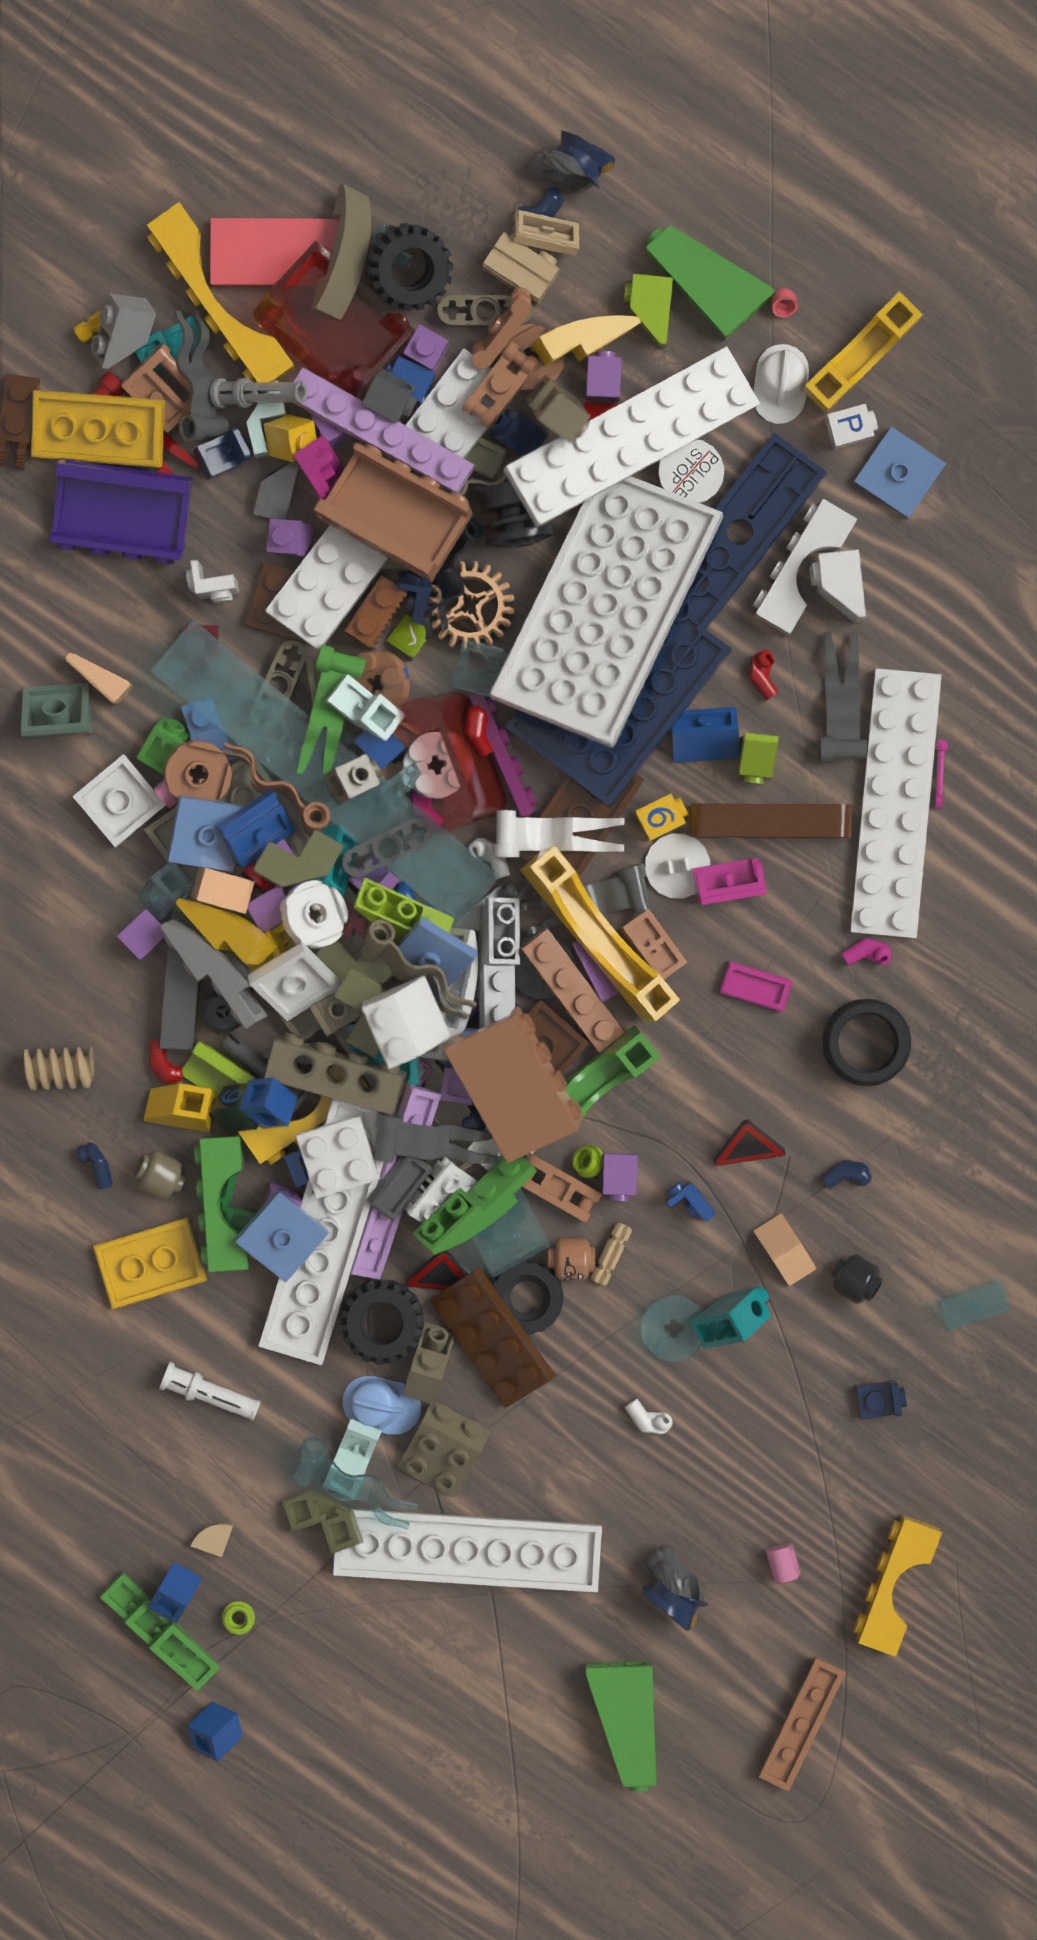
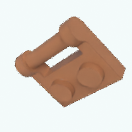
(148, 384)

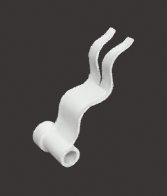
(536, 834)

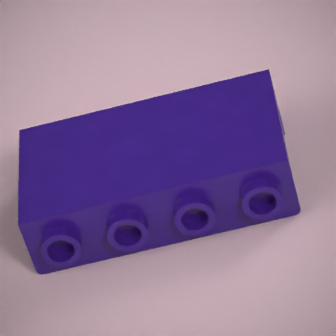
(120, 511)

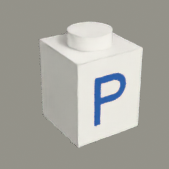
(851, 426)

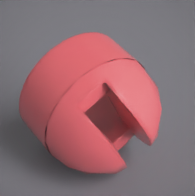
(781, 303)

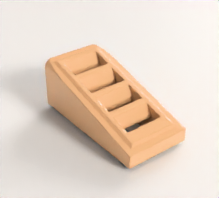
(109, 684)

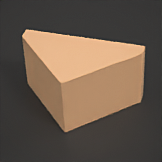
(222, 889)
(785, 1249)

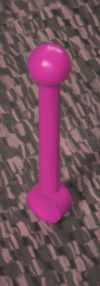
(941, 746)

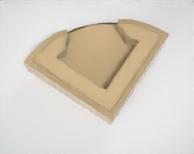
(213, 1538)

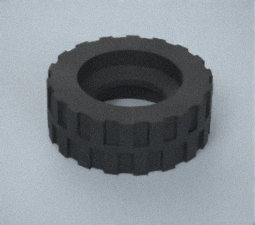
(551, 1288)

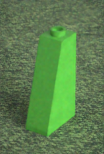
(712, 284)
(627, 1714)

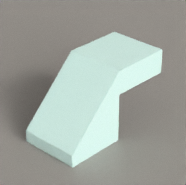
(263, 413)
(364, 709)
(356, 1448)

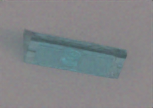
(973, 1304)

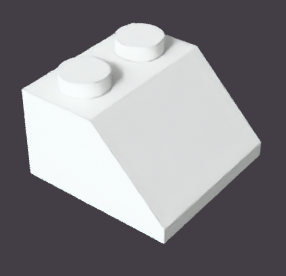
(840, 582)
(406, 1021)

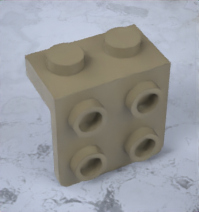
(444, 1449)

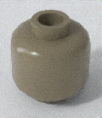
(159, 1175)

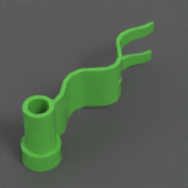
(333, 667)

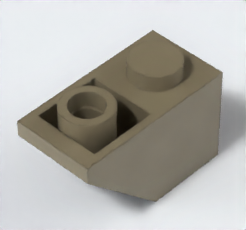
(429, 1363)

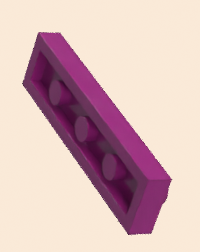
(509, 766)

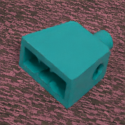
(745, 1312)

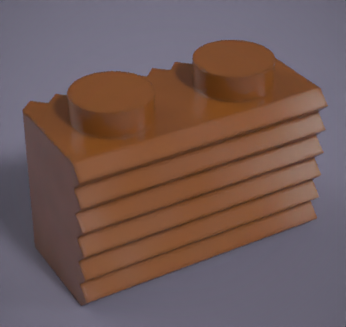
(376, 613)

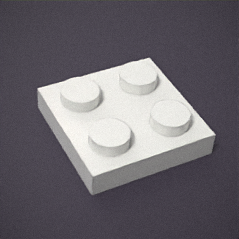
(119, 801)
(294, 981)
(338, 1156)

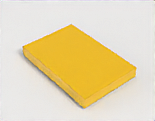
(150, 1263)

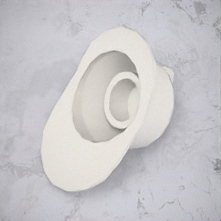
(780, 383)

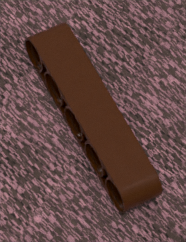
(770, 820)

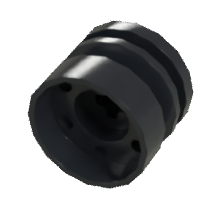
(513, 520)

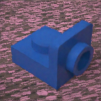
(697, 1203)

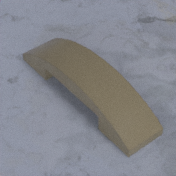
(348, 254)

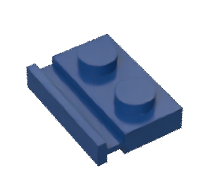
(254, 826)

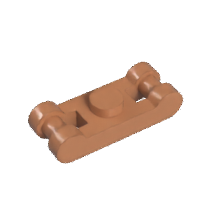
(502, 329)
(500, 385)
(559, 1187)

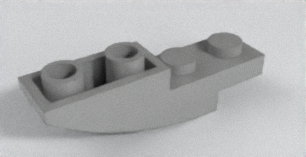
(497, 956)
(224, 967)

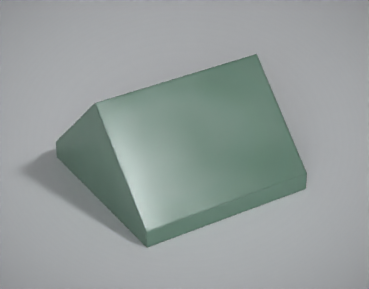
(56, 711)

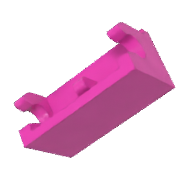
(320, 466)
(729, 881)

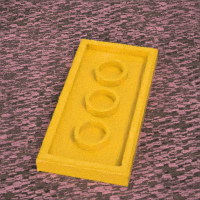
(97, 428)

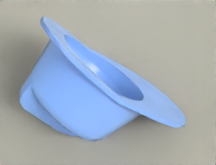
(381, 1405)

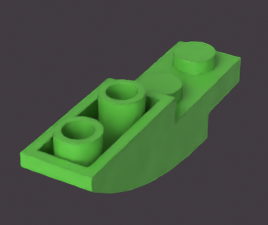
(473, 1211)

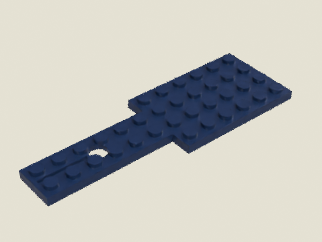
(689, 651)

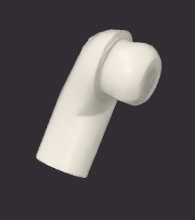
(484, 850)
(648, 1421)

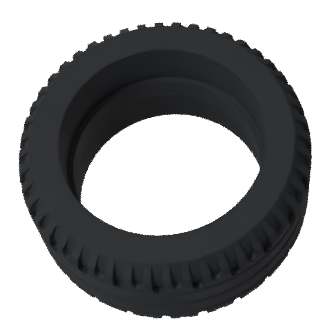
(901, 1049)

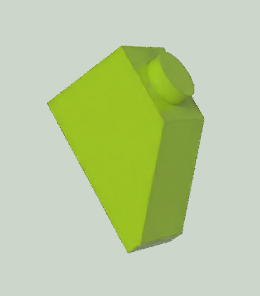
(650, 302)
(757, 757)

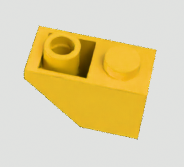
(180, 1107)

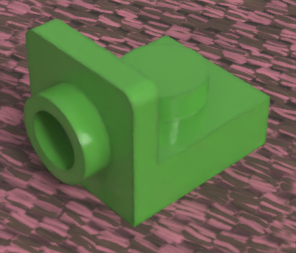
(162, 742)

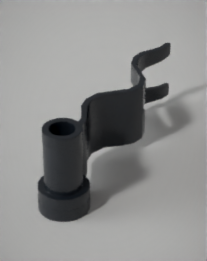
(449, 577)

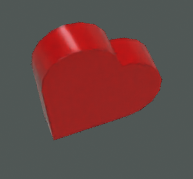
(259, 883)

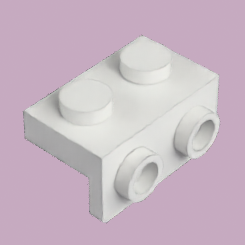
(217, 588)

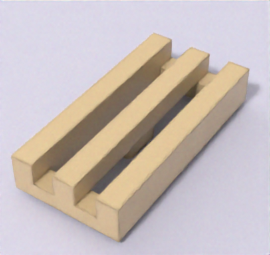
(544, 235)

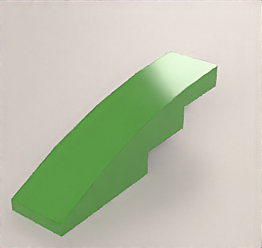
(164, 1637)

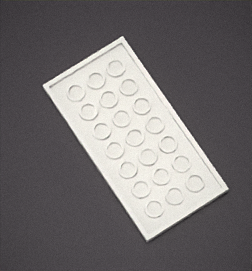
(607, 608)

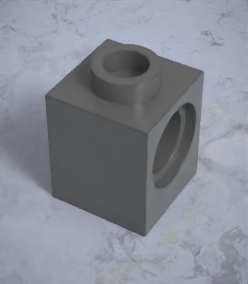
(390, 396)

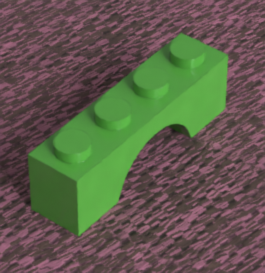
(615, 1064)
(219, 1160)

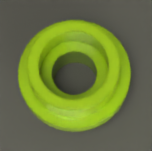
(588, 1161)
(234, 1627)

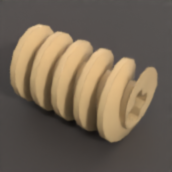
(59, 1068)

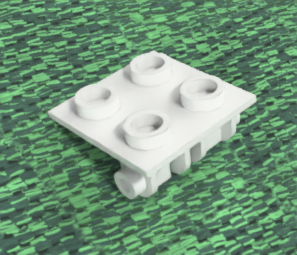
(446, 1182)

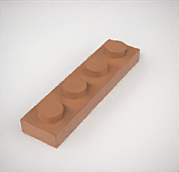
(571, 990)
(802, 1723)

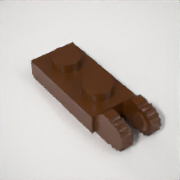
(17, 416)

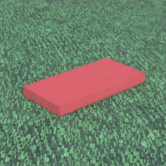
(262, 248)

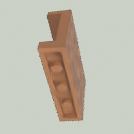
(395, 511)
(514, 1085)

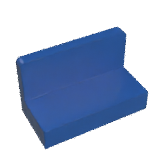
(706, 735)

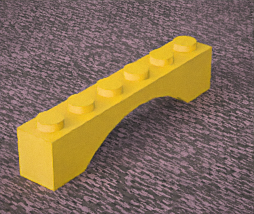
(181, 242)
(568, 899)

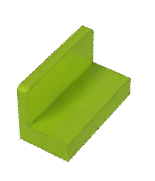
(213, 1070)

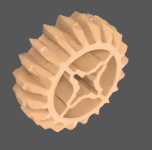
(483, 630)

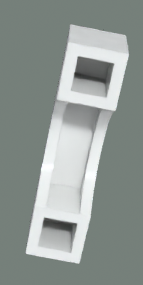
(825, 530)

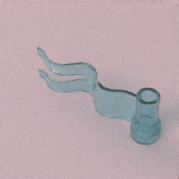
(342, 1486)

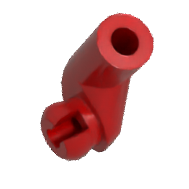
(475, 730)

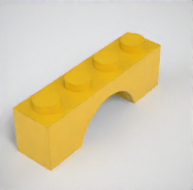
(862, 352)
(269, 1142)
(911, 1545)

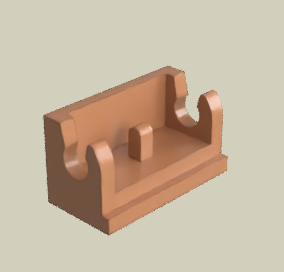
(652, 944)

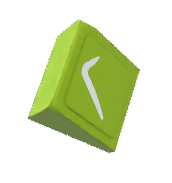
(408, 637)

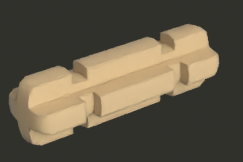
(611, 1253)

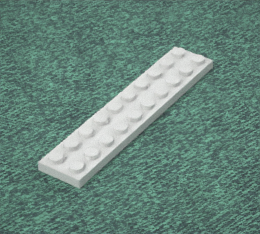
(343, 568)

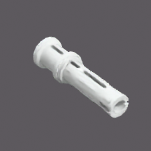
(194, 1386)

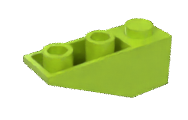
(402, 912)

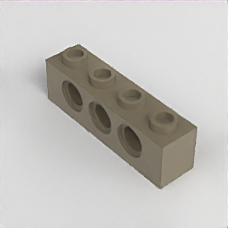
(284, 1069)

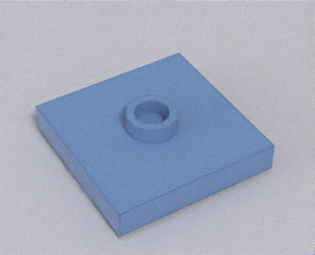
(899, 472)
(195, 833)
(434, 946)
(281, 1236)

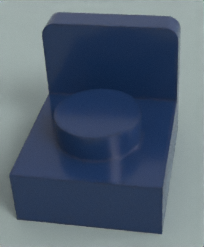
(517, 433)
(418, 593)
(880, 1399)

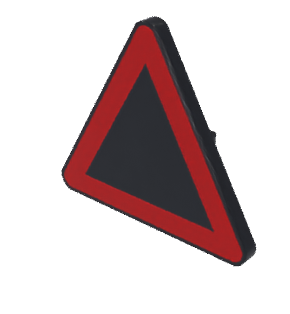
(748, 1144)
(437, 1272)

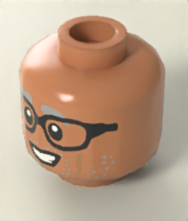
(572, 1258)

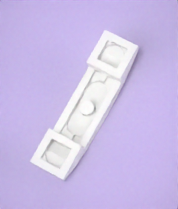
(462, 987)

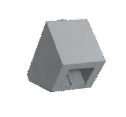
(123, 328)

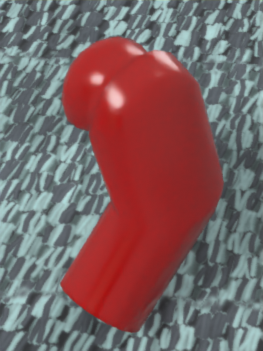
(760, 672)
(161, 1066)

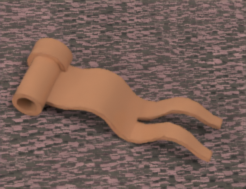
(314, 811)

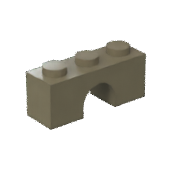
(558, 409)

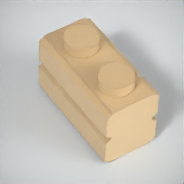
(521, 267)

